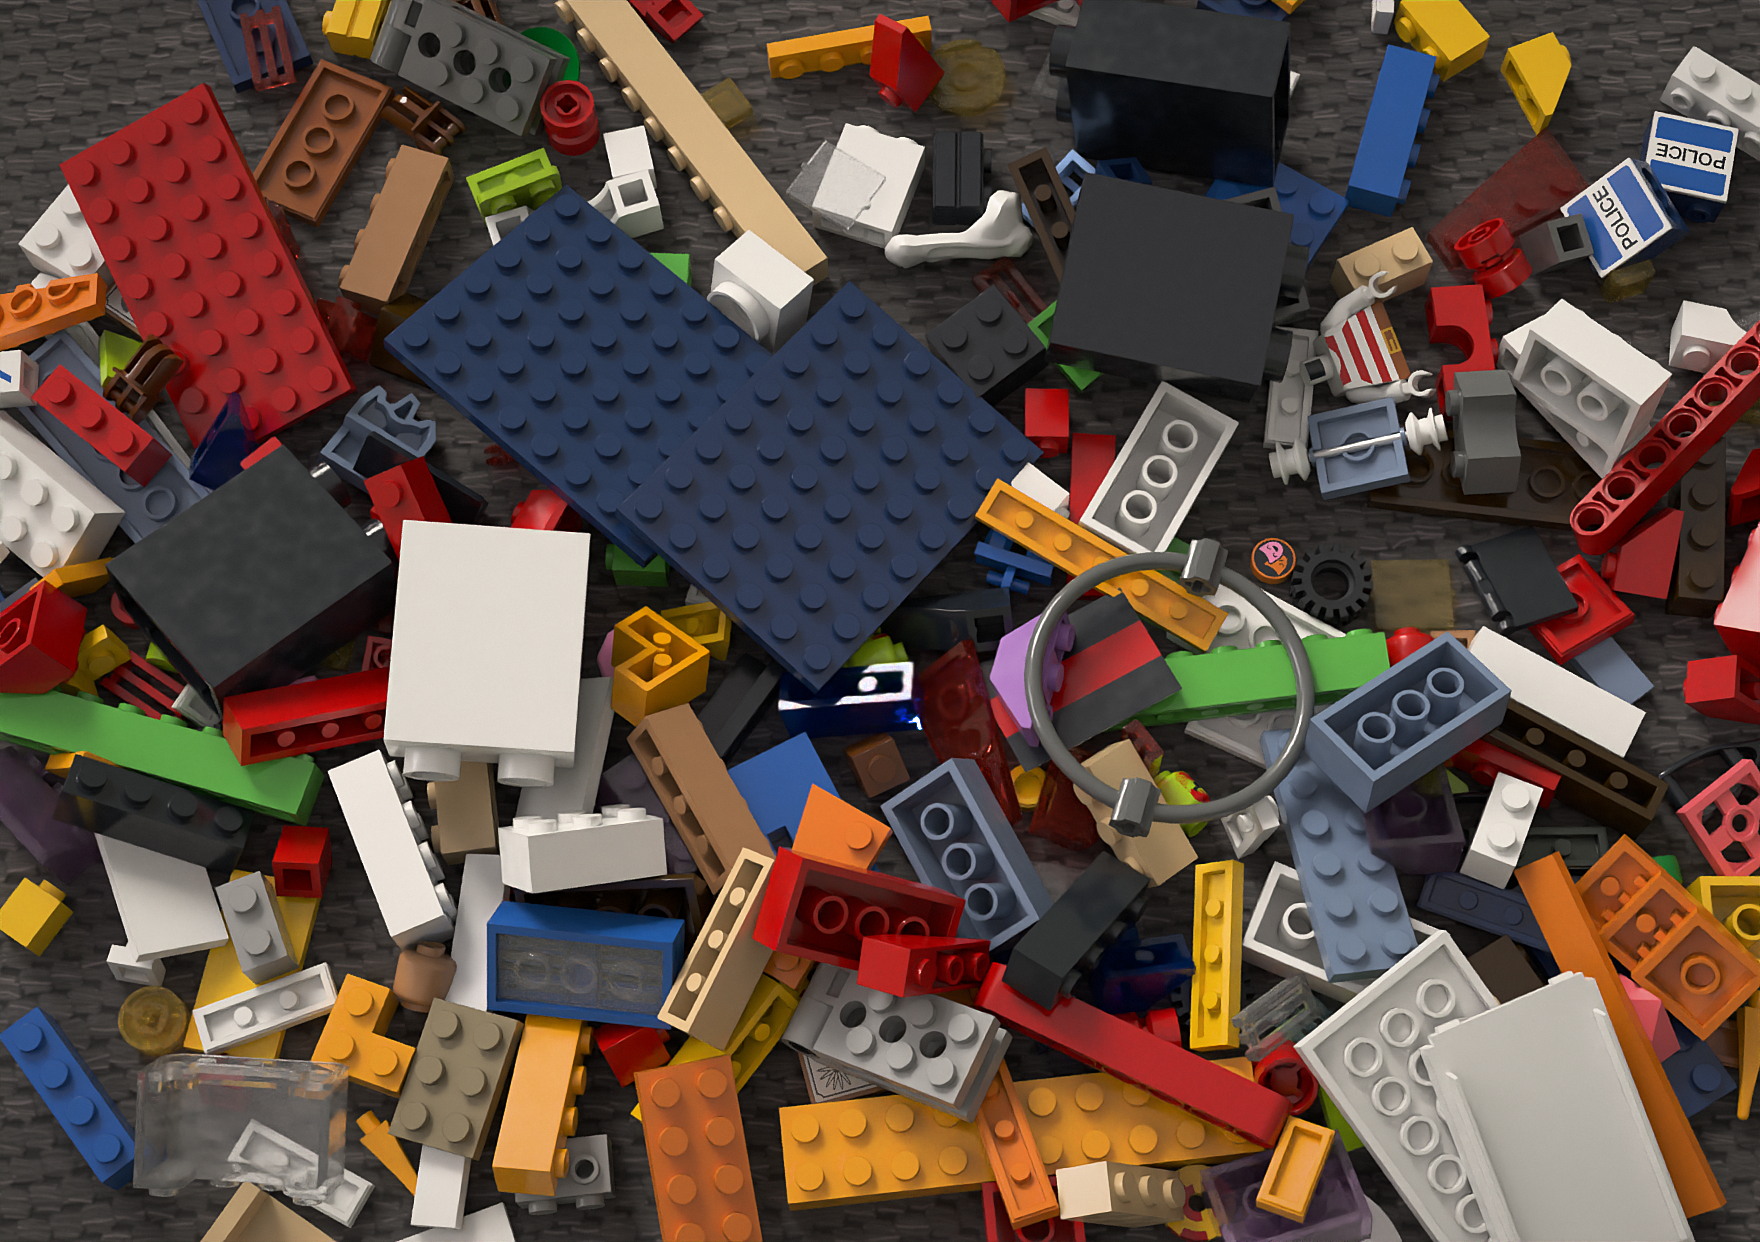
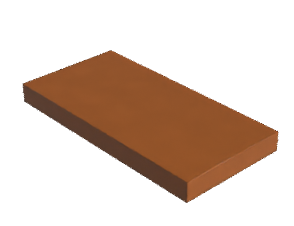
(321, 141)

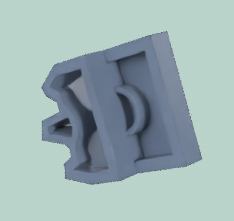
(377, 415)

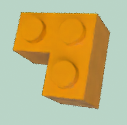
(654, 666)
(357, 1037)

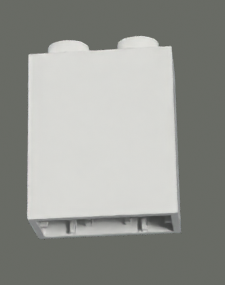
(487, 651)

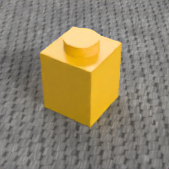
(34, 915)

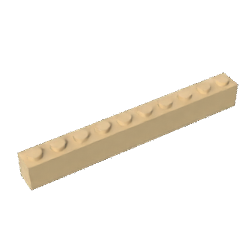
(689, 129)

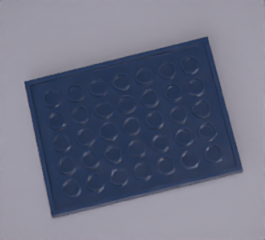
(578, 357)
(828, 486)

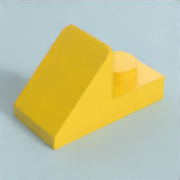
(704, 624)
(97, 655)

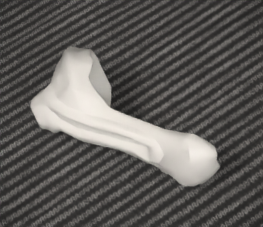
(993, 236)

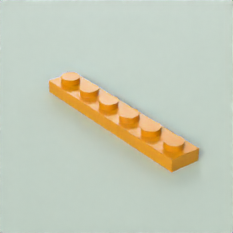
(1078, 550)

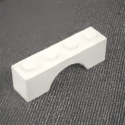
(625, 201)
(1702, 337)

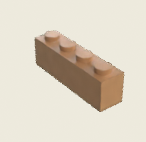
(397, 228)
(697, 792)

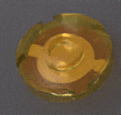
(965, 89)

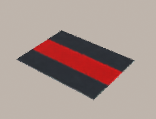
(1105, 680)

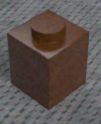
(876, 764)

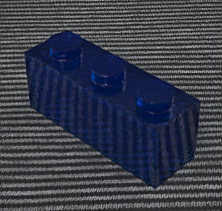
(854, 702)

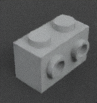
(587, 1181)

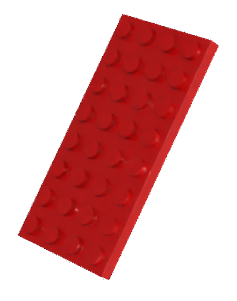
(207, 268)

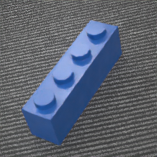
(1390, 130)
(73, 1096)

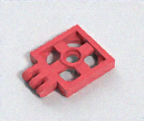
(1711, 845)

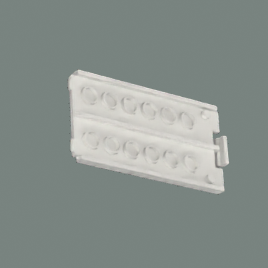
(1553, 1121)

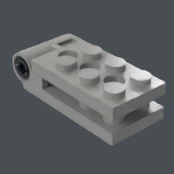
(905, 1045)

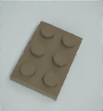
(456, 1079)

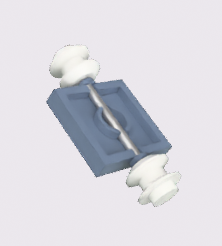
(1358, 448)

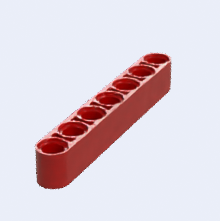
(1664, 446)
(1140, 1060)

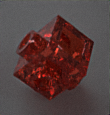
(348, 326)

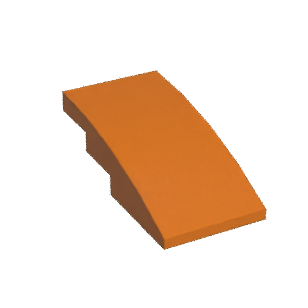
(1667, 938)

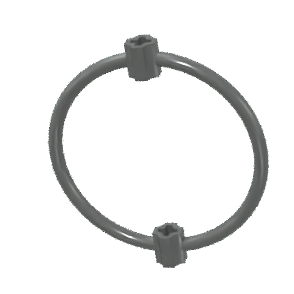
(1137, 799)

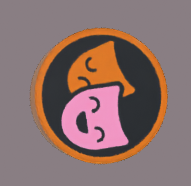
(1272, 561)

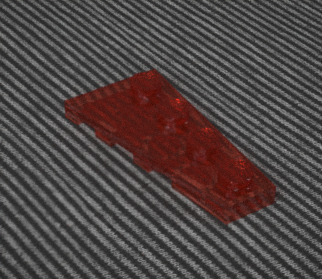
(1521, 192)
(963, 724)

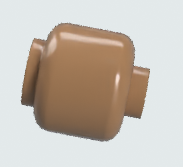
(423, 974)

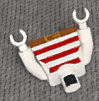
(1361, 351)

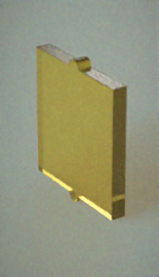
(1412, 594)

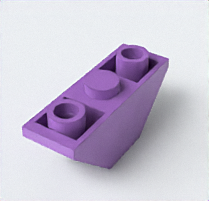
(1009, 666)

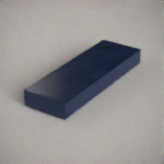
(1482, 907)

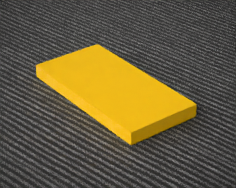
(225, 977)

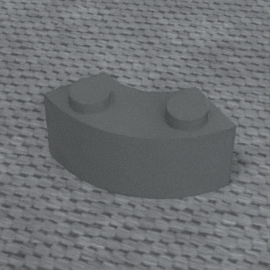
(1484, 432)

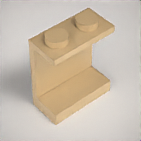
(259, 1217)

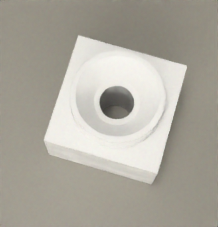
(761, 291)

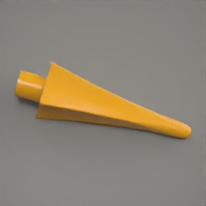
(1749, 1052)
(387, 1149)

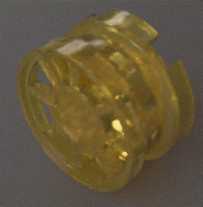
(154, 1021)

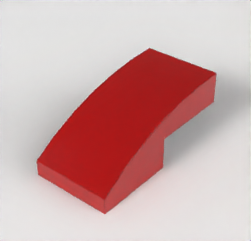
(668, 17)

